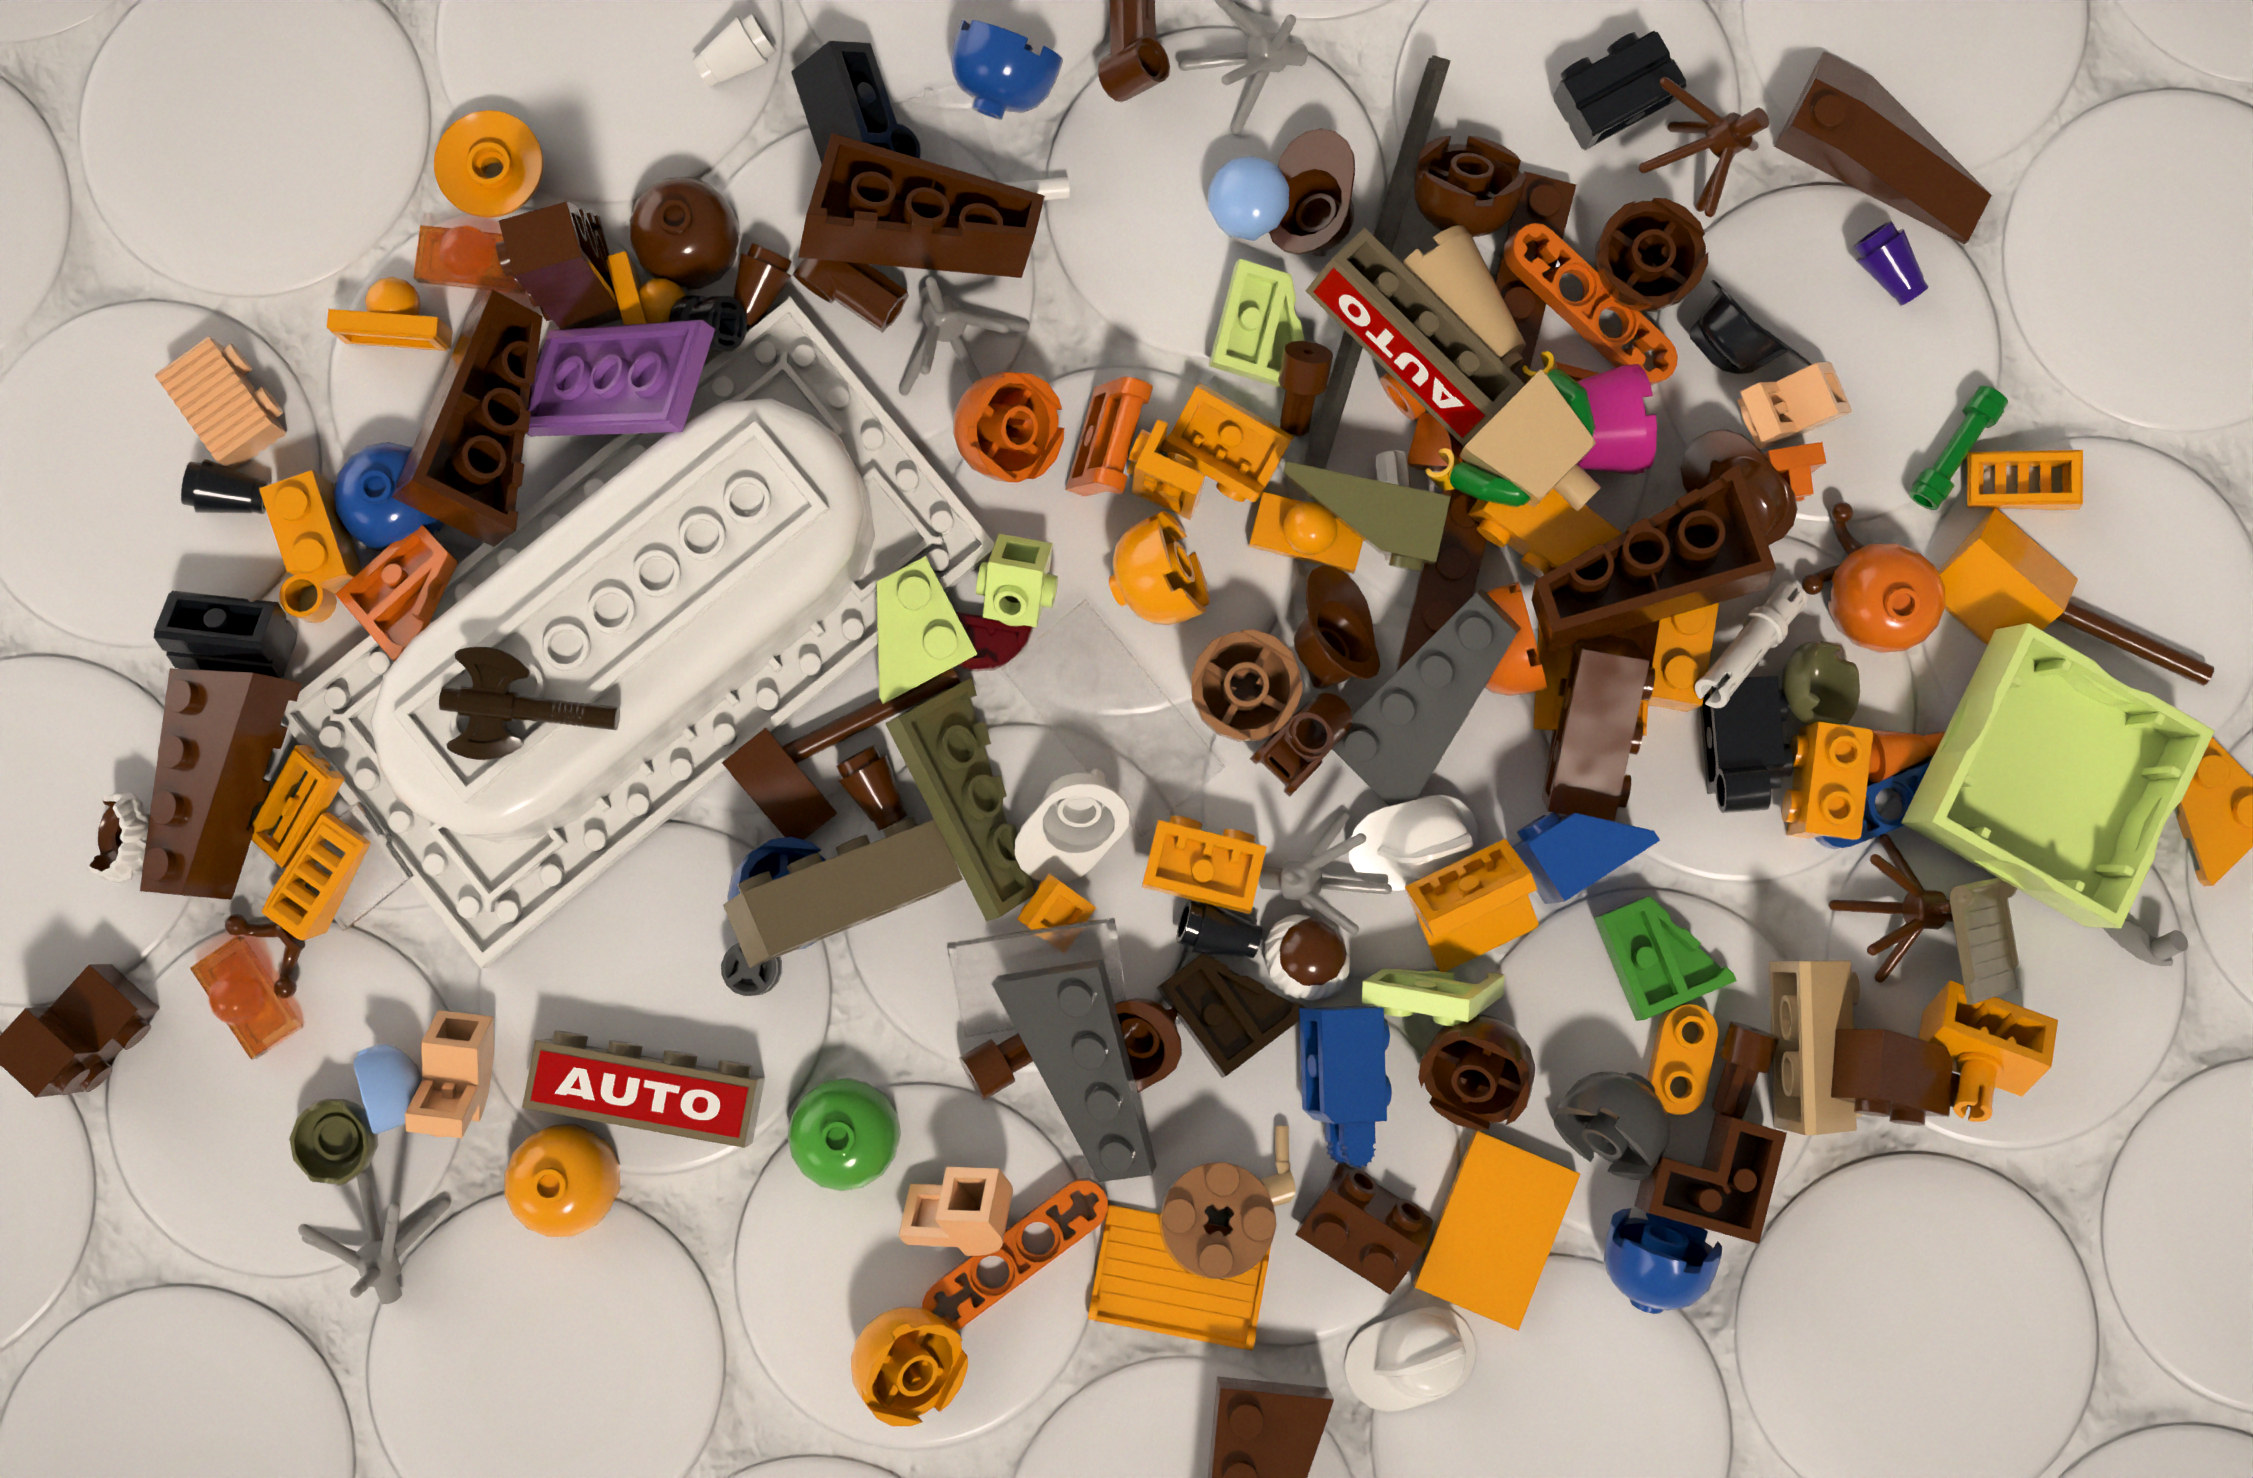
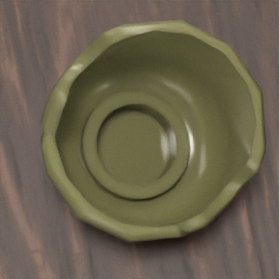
(1820, 684)
(333, 1141)

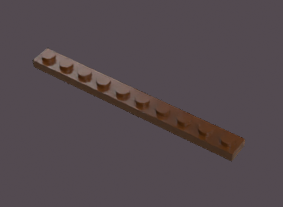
(1452, 579)

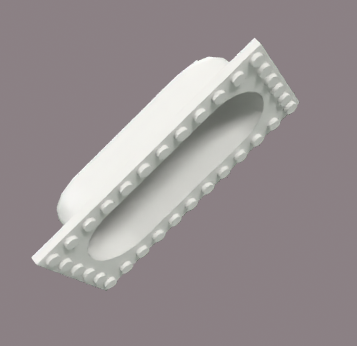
(667, 576)

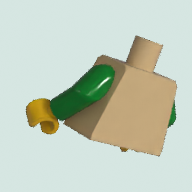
(1529, 445)

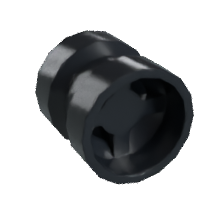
(720, 312)

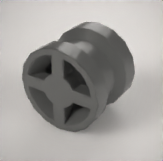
(735, 968)

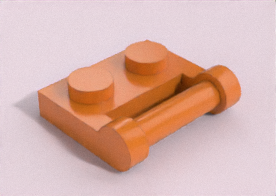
(1107, 437)

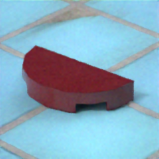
(993, 641)

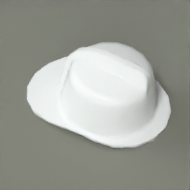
(1071, 827)
(1413, 840)
(1410, 1359)

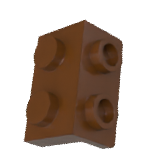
(1366, 1227)

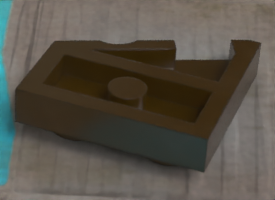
(1227, 1012)

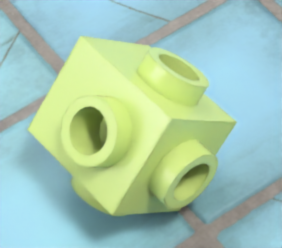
(1017, 581)

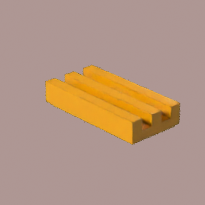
(298, 811)

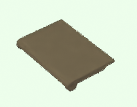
(1985, 938)

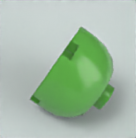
(844, 1134)

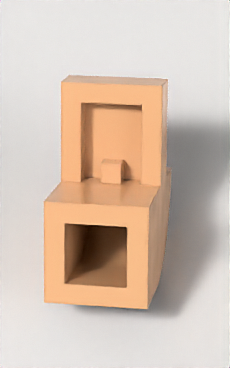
(1793, 404)
(454, 1073)
(961, 1213)

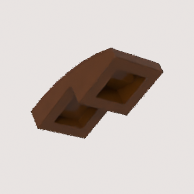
(779, 786)

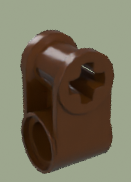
(1300, 745)

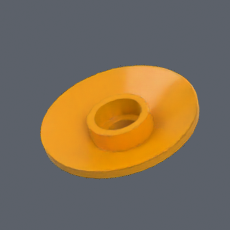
(475, 144)

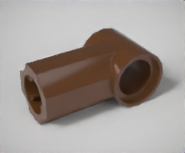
(1136, 56)
(856, 288)

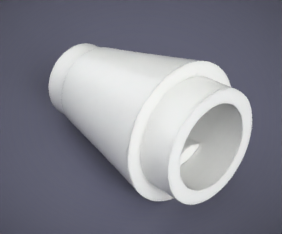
(735, 51)

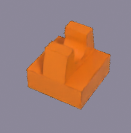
(1797, 464)

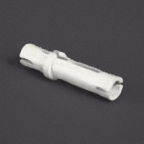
(1762, 629)

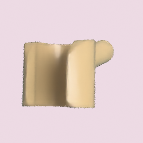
(1281, 1185)

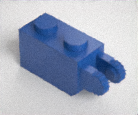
(1345, 1076)

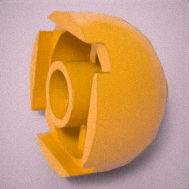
(1157, 574)
(562, 1180)
(907, 1365)

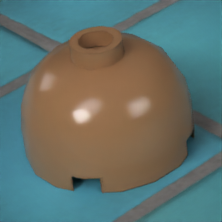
(1246, 685)

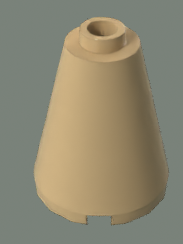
(1466, 287)

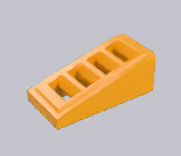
(2072, 479)
(296, 906)

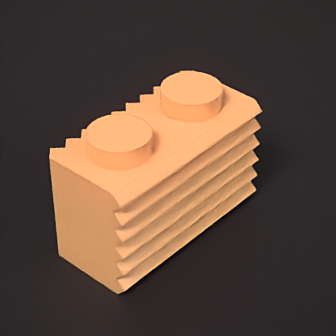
(222, 403)

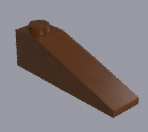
(1871, 142)

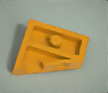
(2217, 813)

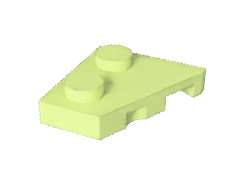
(1256, 323)
(916, 630)
(1431, 993)

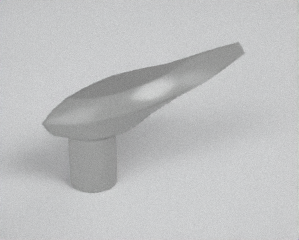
(2147, 947)

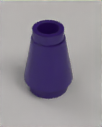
(1891, 262)

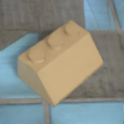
(1806, 1009)

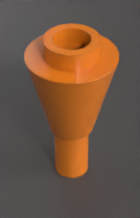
(1898, 751)

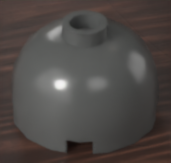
(1617, 1120)

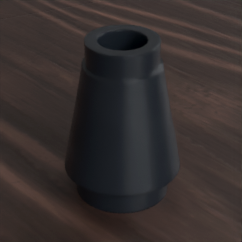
(221, 489)
(1217, 931)

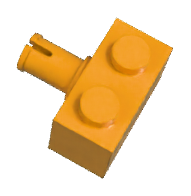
(1989, 1046)

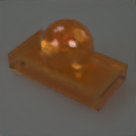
(461, 259)
(245, 997)

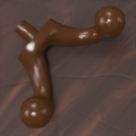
(1841, 513)
(285, 986)

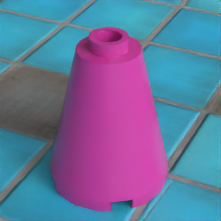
(1623, 430)

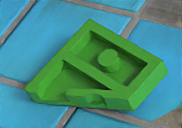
(1657, 959)

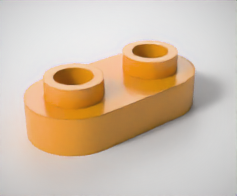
(1676, 1057)

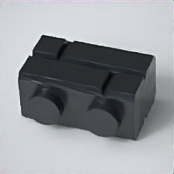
(1616, 89)
(225, 634)

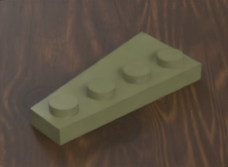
(955, 779)

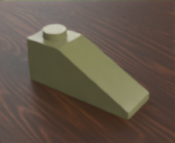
(1383, 514)

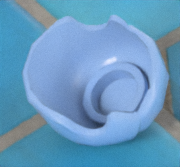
(1248, 197)
(386, 1085)

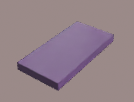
(618, 378)

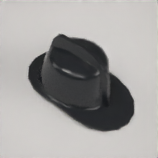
(1734, 339)

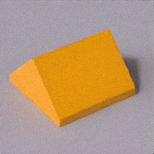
(2004, 580)

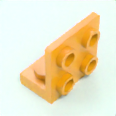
(1474, 905)

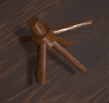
(1723, 137)
(1920, 908)

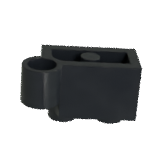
(848, 97)
(1746, 745)

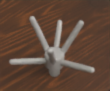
(1264, 55)
(946, 324)
(1305, 880)
(378, 1259)

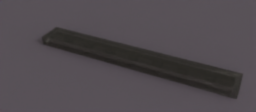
(1386, 233)

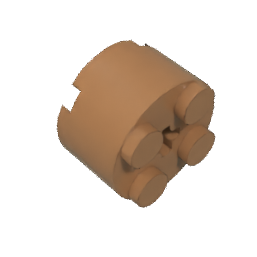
(1249, 1225)

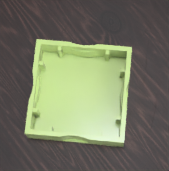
(2057, 776)

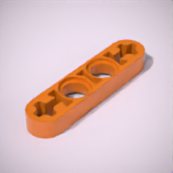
(1584, 314)
(1019, 1259)

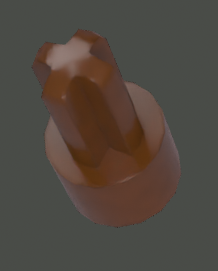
(1303, 375)
(1746, 1054)
(992, 1065)

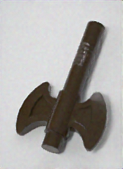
(491, 705)

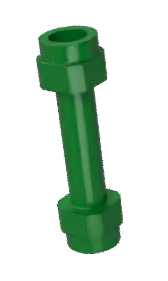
(1981, 412)

